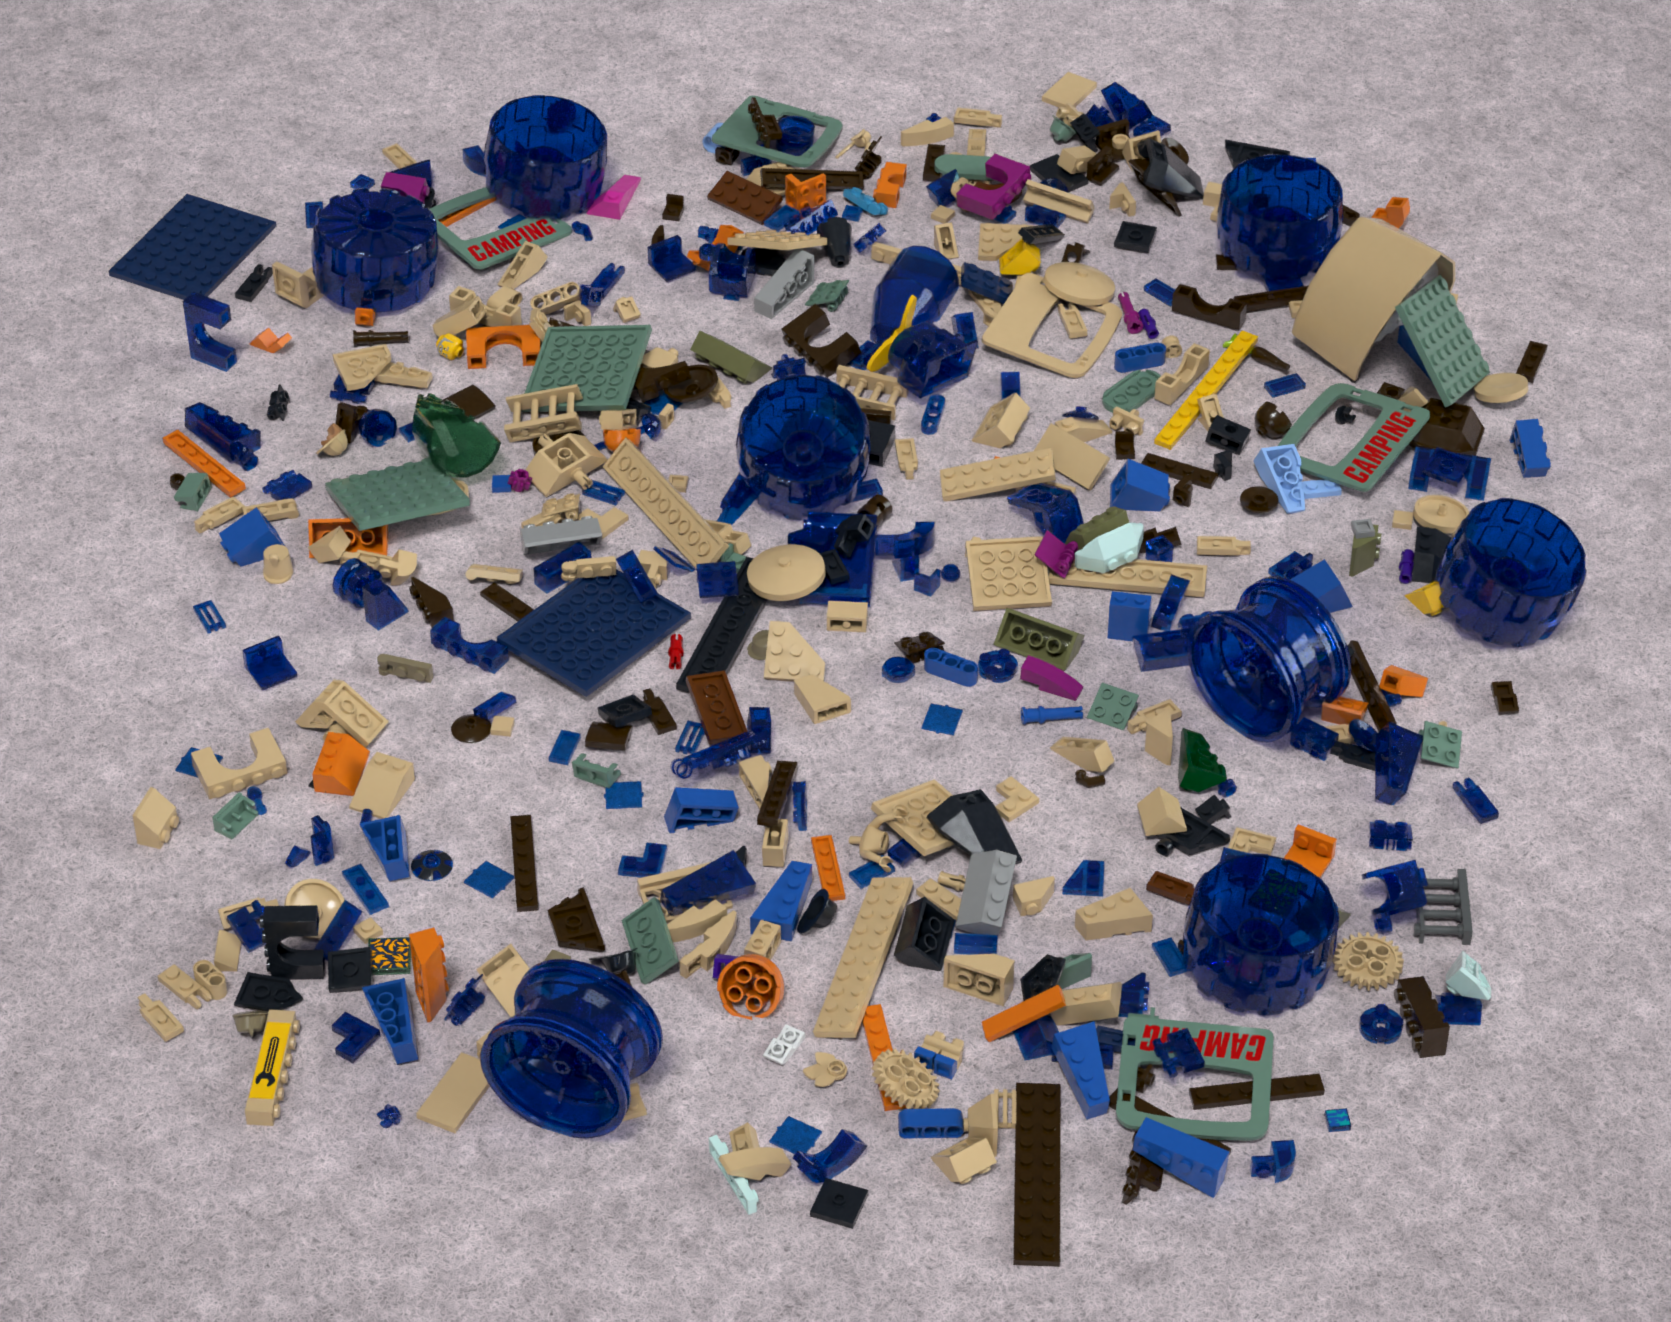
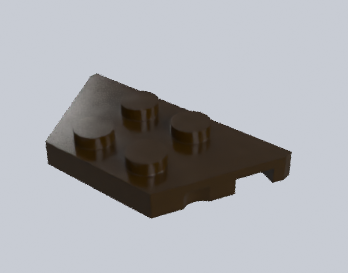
(575, 923)

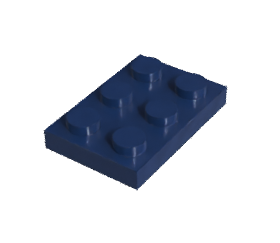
(985, 283)

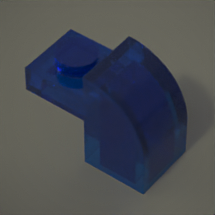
(750, 163)
(1277, 1164)

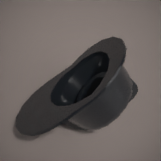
(819, 912)
(619, 962)

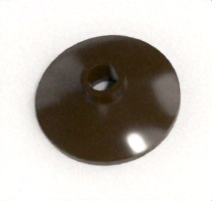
(1176, 148)
(1259, 499)
(470, 728)

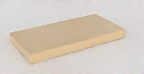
(1073, 456)
(455, 1094)

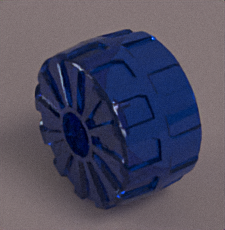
(545, 156)
(1279, 216)
(374, 250)
(803, 446)
(1511, 572)
(1260, 933)

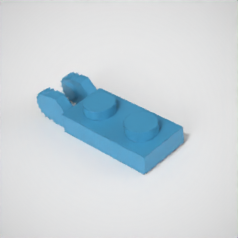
(865, 201)

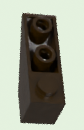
(431, 601)

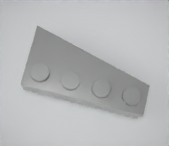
(786, 284)

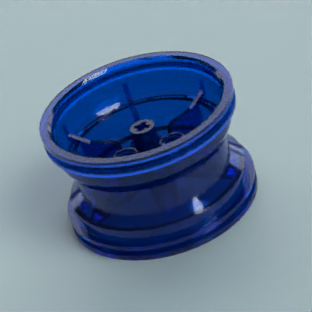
(1269, 658)
(571, 1048)

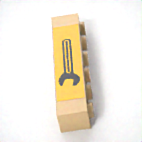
(271, 1068)

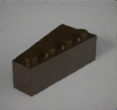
(1422, 1017)

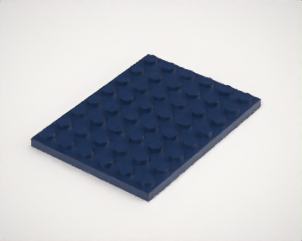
(192, 248)
(592, 631)

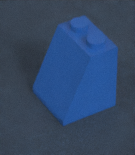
(1139, 488)
(249, 538)
(1325, 586)
(1129, 615)

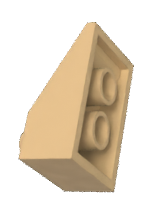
(383, 785)
(980, 976)

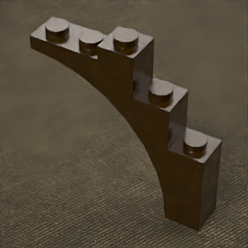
(652, 380)

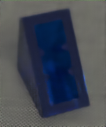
(906, 567)

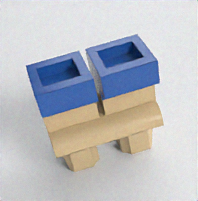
(940, 1055)

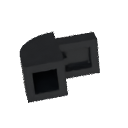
(850, 531)

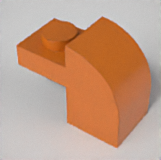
(1395, 211)

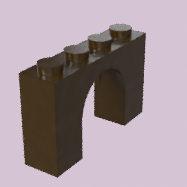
(826, 358)

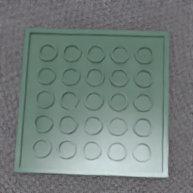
(1442, 340)
(594, 357)
(396, 494)

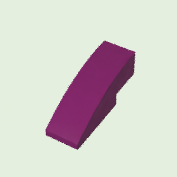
(1050, 678)

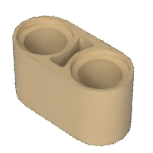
(503, 295)
(210, 978)

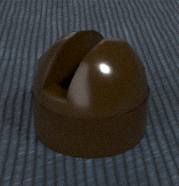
(174, 479)

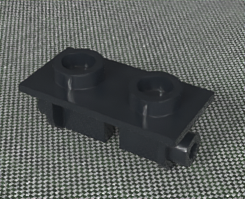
(278, 404)

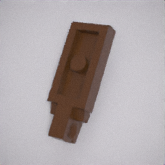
(1171, 887)

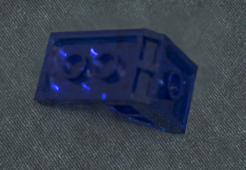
(1052, 508)

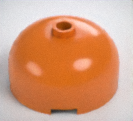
(741, 975)

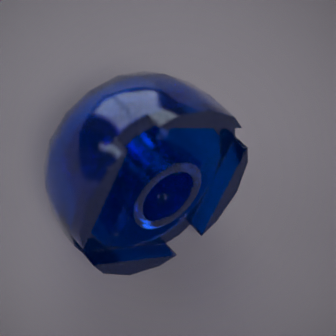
(377, 423)

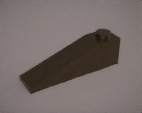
(1138, 167)

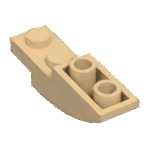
(716, 941)

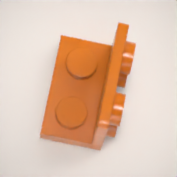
(805, 193)
(1312, 850)

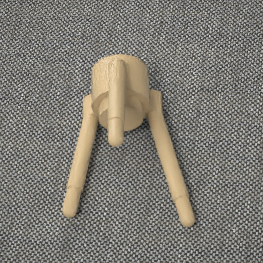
(861, 139)

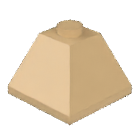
(982, 1121)

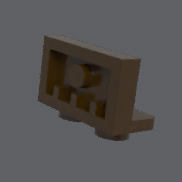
(1101, 166)

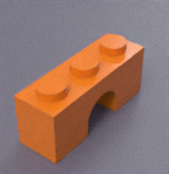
(888, 185)

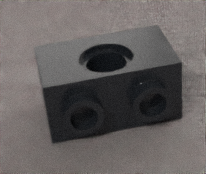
(1228, 435)

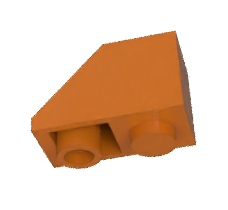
(1403, 682)

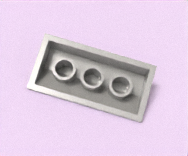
(560, 535)
(986, 892)

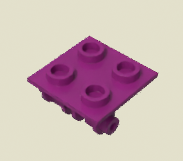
(1056, 553)

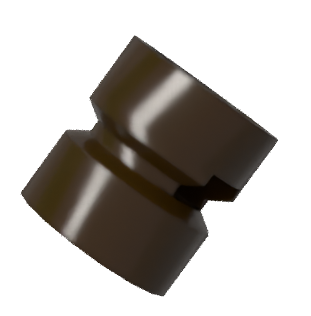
(877, 505)

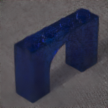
(202, 347)
(1476, 475)

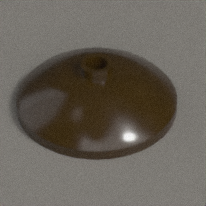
(699, 386)

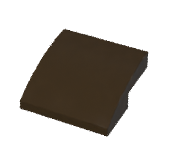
(472, 401)
(607, 736)

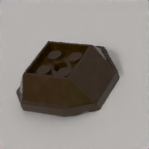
(1450, 428)

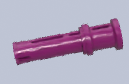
(1131, 316)

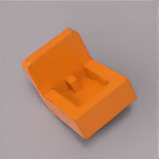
(364, 316)

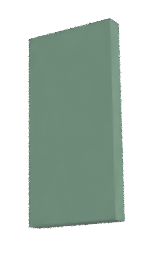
(650, 934)

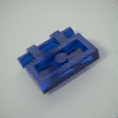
(356, 397)
(287, 486)
(246, 928)
(1185, 1051)

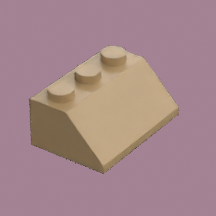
(1002, 422)
(1089, 1004)

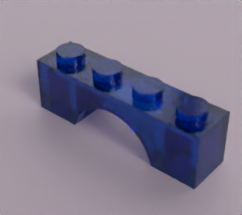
(487, 655)

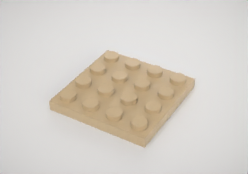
(777, 240)
(1007, 574)
(918, 804)

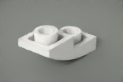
(785, 1045)

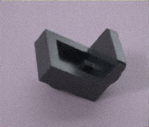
(1222, 464)
(1213, 809)

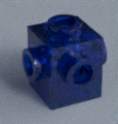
(1099, 116)

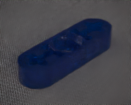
(935, 420)

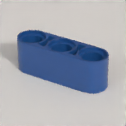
(1140, 357)
(950, 667)
(930, 1123)

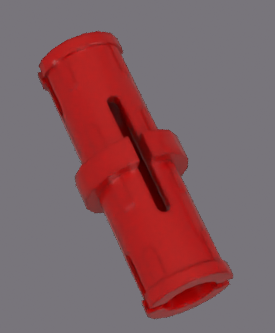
(675, 651)

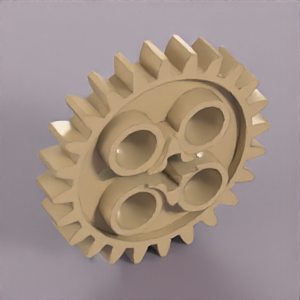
(1368, 961)
(905, 1079)

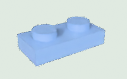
(1320, 488)

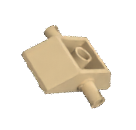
(563, 463)

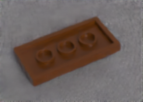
(745, 197)
(716, 706)

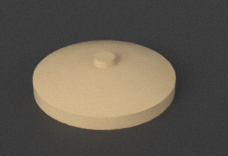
(1079, 283)
(786, 572)

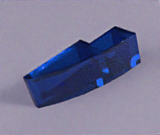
(636, 576)
(1170, 603)

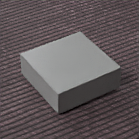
(1362, 528)

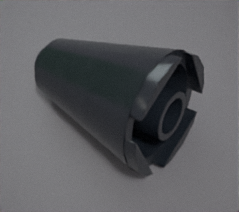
(838, 237)

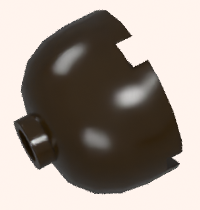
(1271, 422)

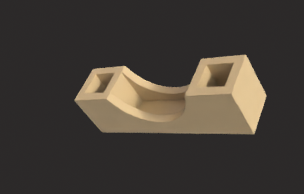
(505, 315)
(1193, 364)

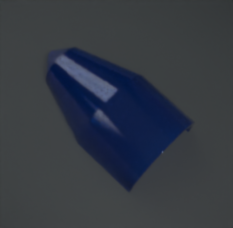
(917, 273)

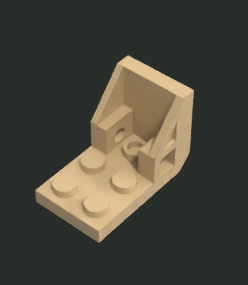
(296, 286)
(348, 709)

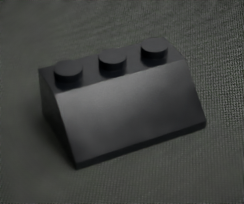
(924, 935)

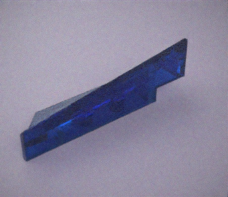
(735, 502)

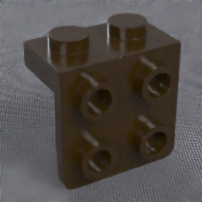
(1106, 134)

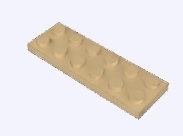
(997, 474)

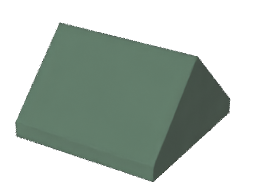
(1076, 969)

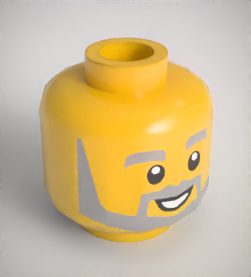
(450, 346)

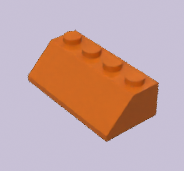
(369, 540)
(429, 971)

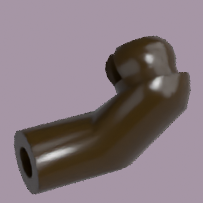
(1089, 782)

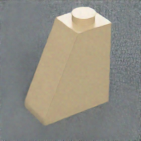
(460, 318)
(821, 699)

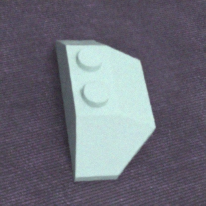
(1111, 549)
(1467, 979)

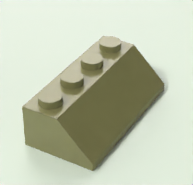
(729, 358)
(1038, 639)

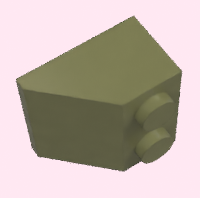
(1364, 553)

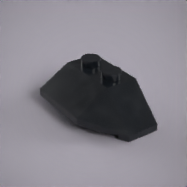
(1427, 553)

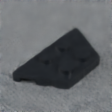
(1242, 151)
(1198, 837)

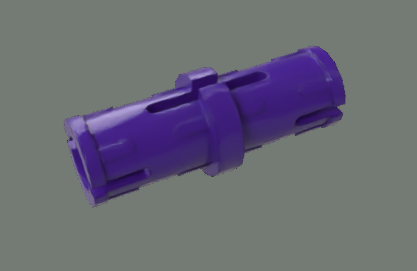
(1151, 329)
(1406, 566)

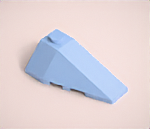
(1281, 473)

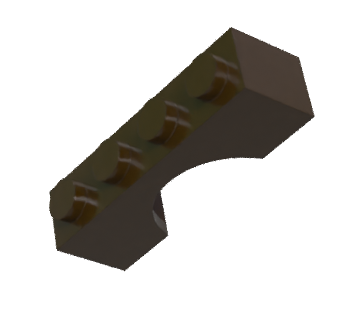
(1188, 302)

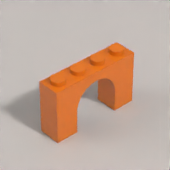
(482, 339)

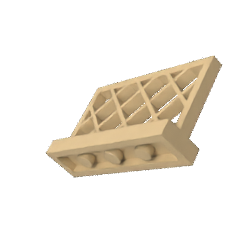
(655, 884)

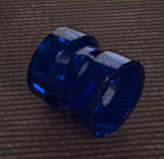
(245, 458)

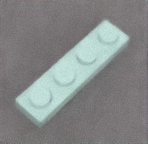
(739, 1184)

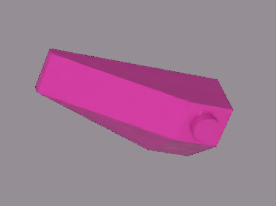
(615, 199)

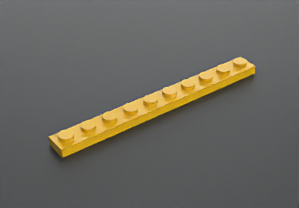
(1209, 385)

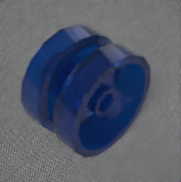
(796, 135)
(351, 579)

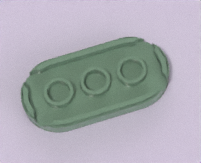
(967, 166)
(1131, 391)

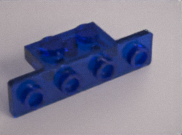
(810, 218)

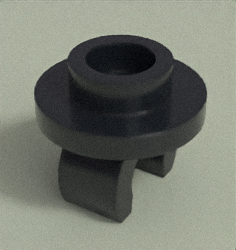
(1342, 415)

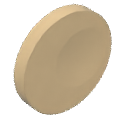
(1501, 387)
(1439, 512)

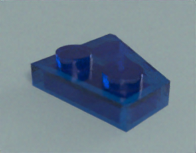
(1151, 125)
(1086, 880)

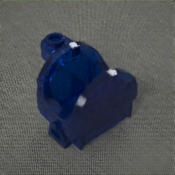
(729, 272)
(1404, 891)

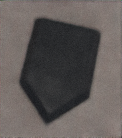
(767, 260)
(1042, 976)
(266, 993)

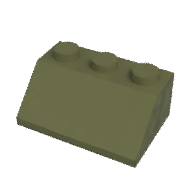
(1099, 525)

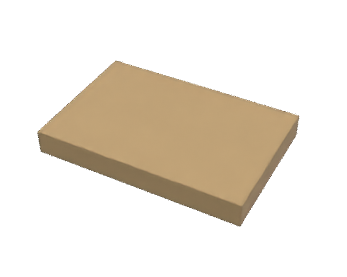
(1069, 89)

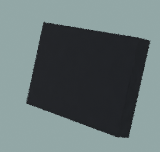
(1049, 168)

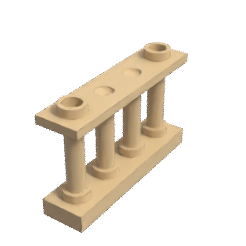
(872, 381)
(548, 425)

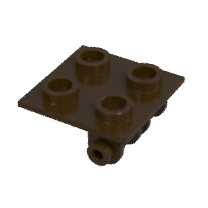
(870, 160)
(916, 646)

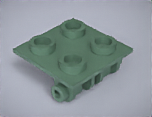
(829, 293)
(1113, 706)
(1441, 744)

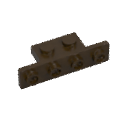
(765, 124)
(1140, 1172)

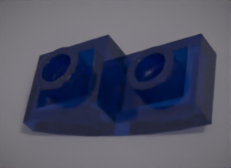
(902, 852)

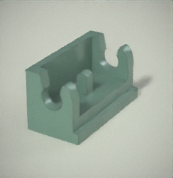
(193, 491)
(594, 772)
(234, 816)

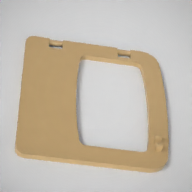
(1023, 314)

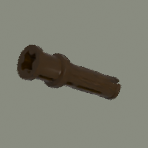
(378, 337)

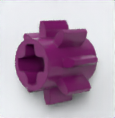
(520, 480)

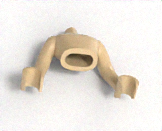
(876, 841)

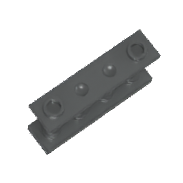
(1461, 913)

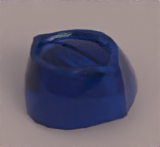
(898, 669)

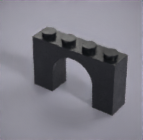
(881, 440)
(287, 922)

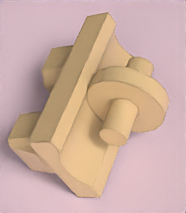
(1068, 114)
(1128, 420)

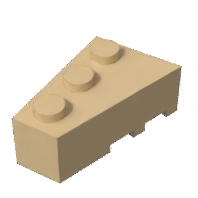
(1113, 915)

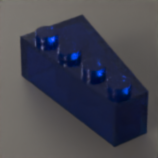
(220, 430)
(1394, 761)
(718, 880)

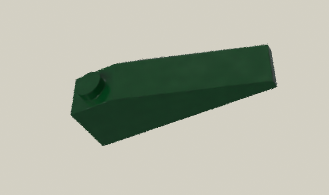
(1197, 764)

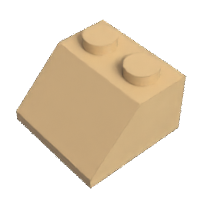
(154, 819)
(965, 1159)

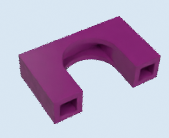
(406, 185)
(992, 202)

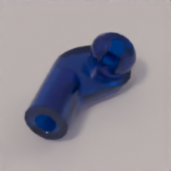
(1392, 699)

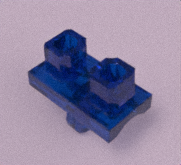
(788, 366)

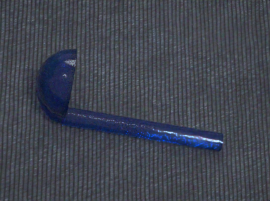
(650, 425)

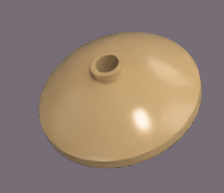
(316, 893)

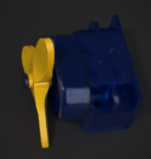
(924, 355)

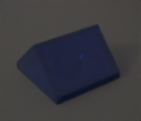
(1036, 1038)

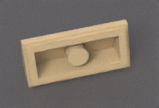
(227, 951)
(743, 1137)

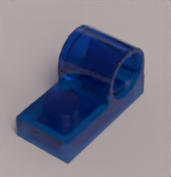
(591, 295)

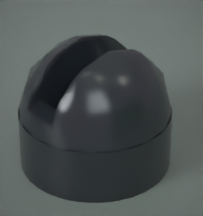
(1164, 846)

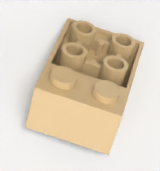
(503, 975)

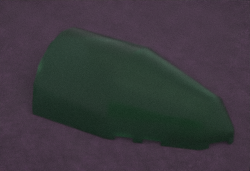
(451, 438)

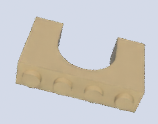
(221, 780)

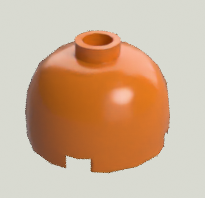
(613, 438)

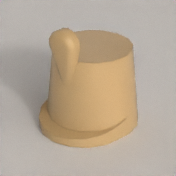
(277, 564)

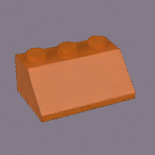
(340, 765)

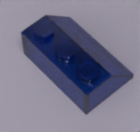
(1162, 649)

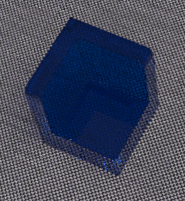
(1159, 549)
(927, 584)

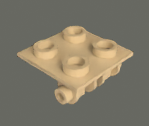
(568, 504)

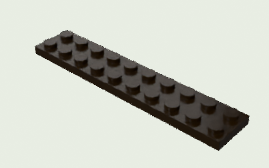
(1037, 1175)

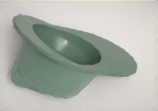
(1061, 130)

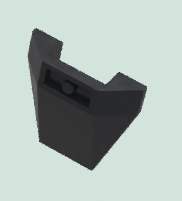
(1168, 171)
(973, 824)

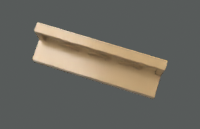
(1057, 200)

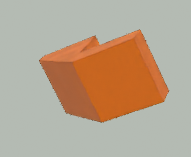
(269, 342)

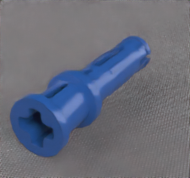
(1041, 714)

